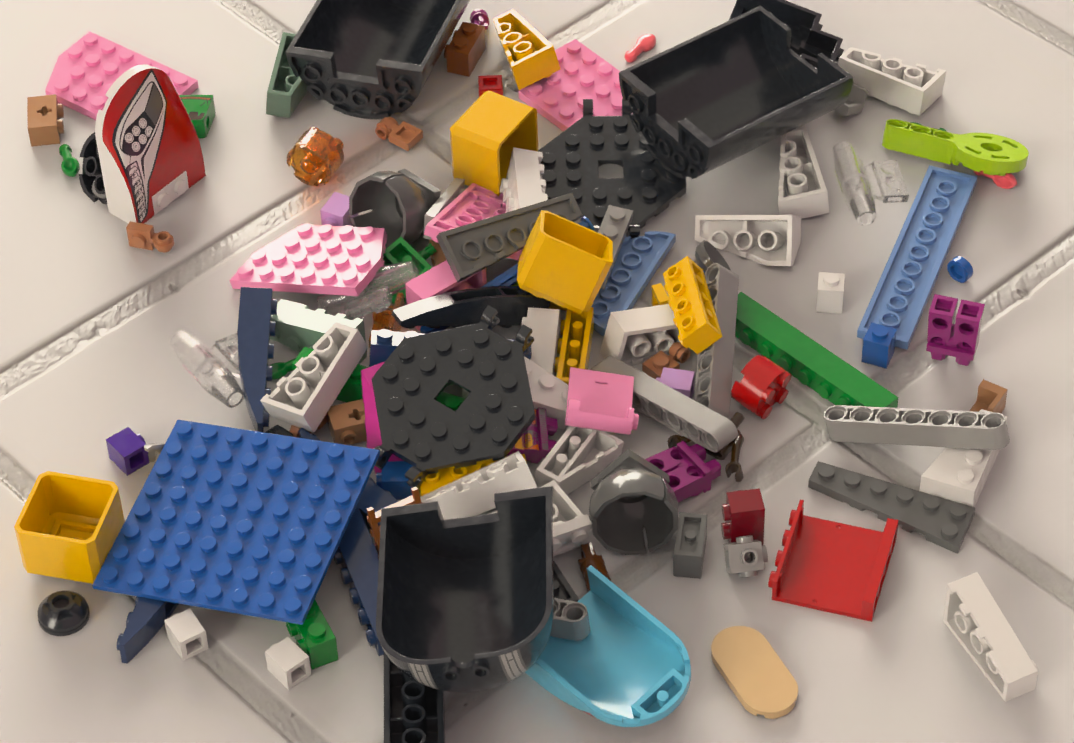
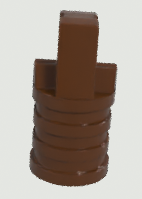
(590, 558)

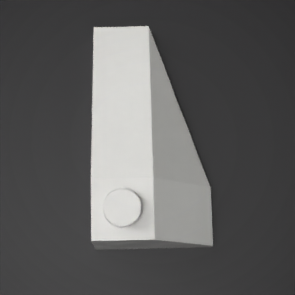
(761, 238)

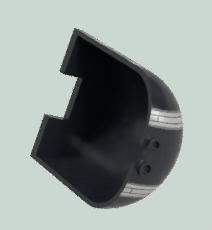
(467, 595)

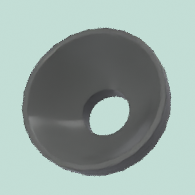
(707, 254)

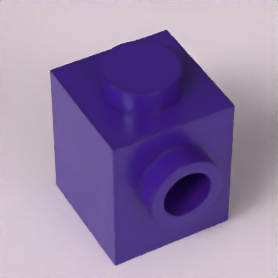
(127, 450)

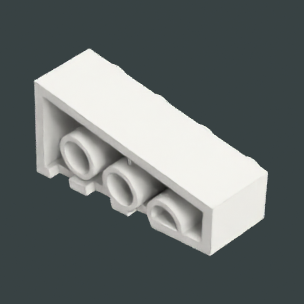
(892, 81)
(523, 180)
(639, 333)
(959, 474)

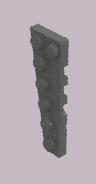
(495, 238)
(937, 518)

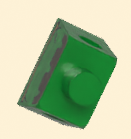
(201, 112)

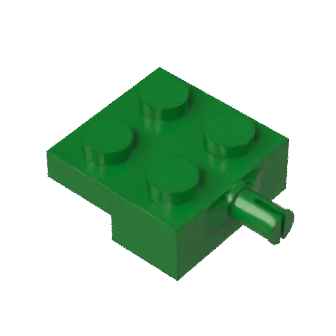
(401, 252)

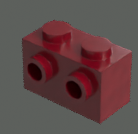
(743, 515)

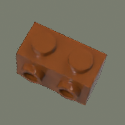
(465, 49)

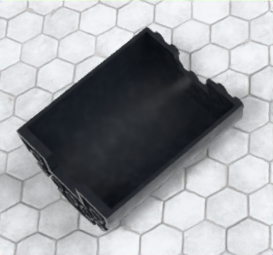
(372, 53)
(728, 93)

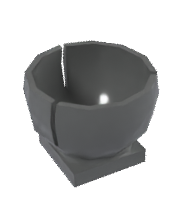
(396, 204)
(629, 498)

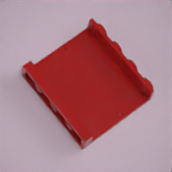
(832, 565)

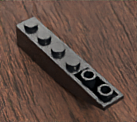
(467, 305)

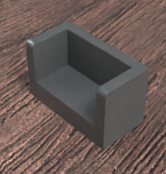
(690, 545)

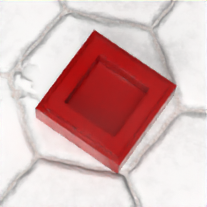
(491, 83)

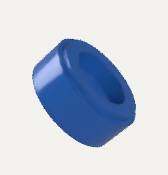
(960, 269)

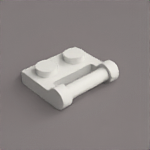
(571, 534)

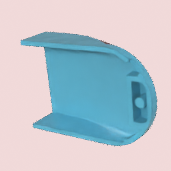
(625, 669)

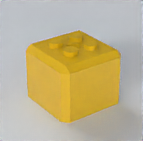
(486, 137)
(564, 262)
(69, 526)

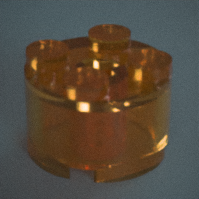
(316, 157)

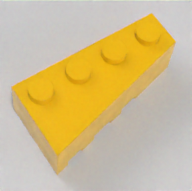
(526, 50)

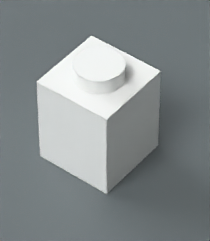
(830, 292)
(186, 634)
(288, 663)

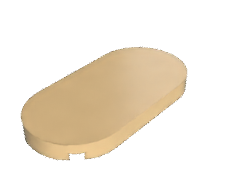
(754, 672)

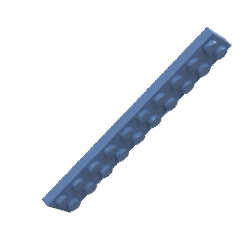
(919, 253)

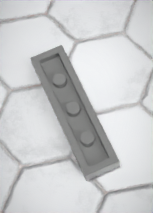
(451, 193)
(615, 227)

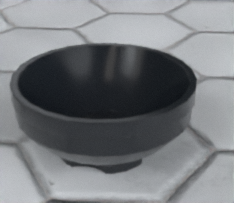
(63, 620)

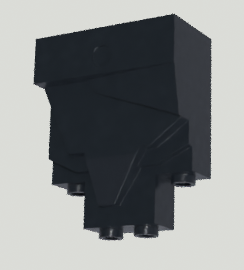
(806, 32)

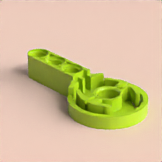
(975, 151)

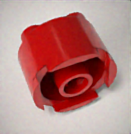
(761, 386)

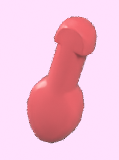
(643, 44)
(1006, 182)

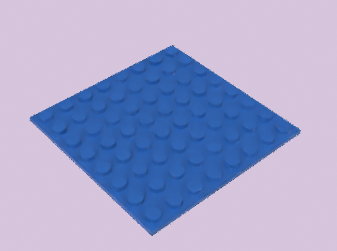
(238, 521)

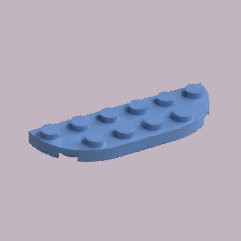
(630, 275)

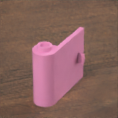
(600, 401)

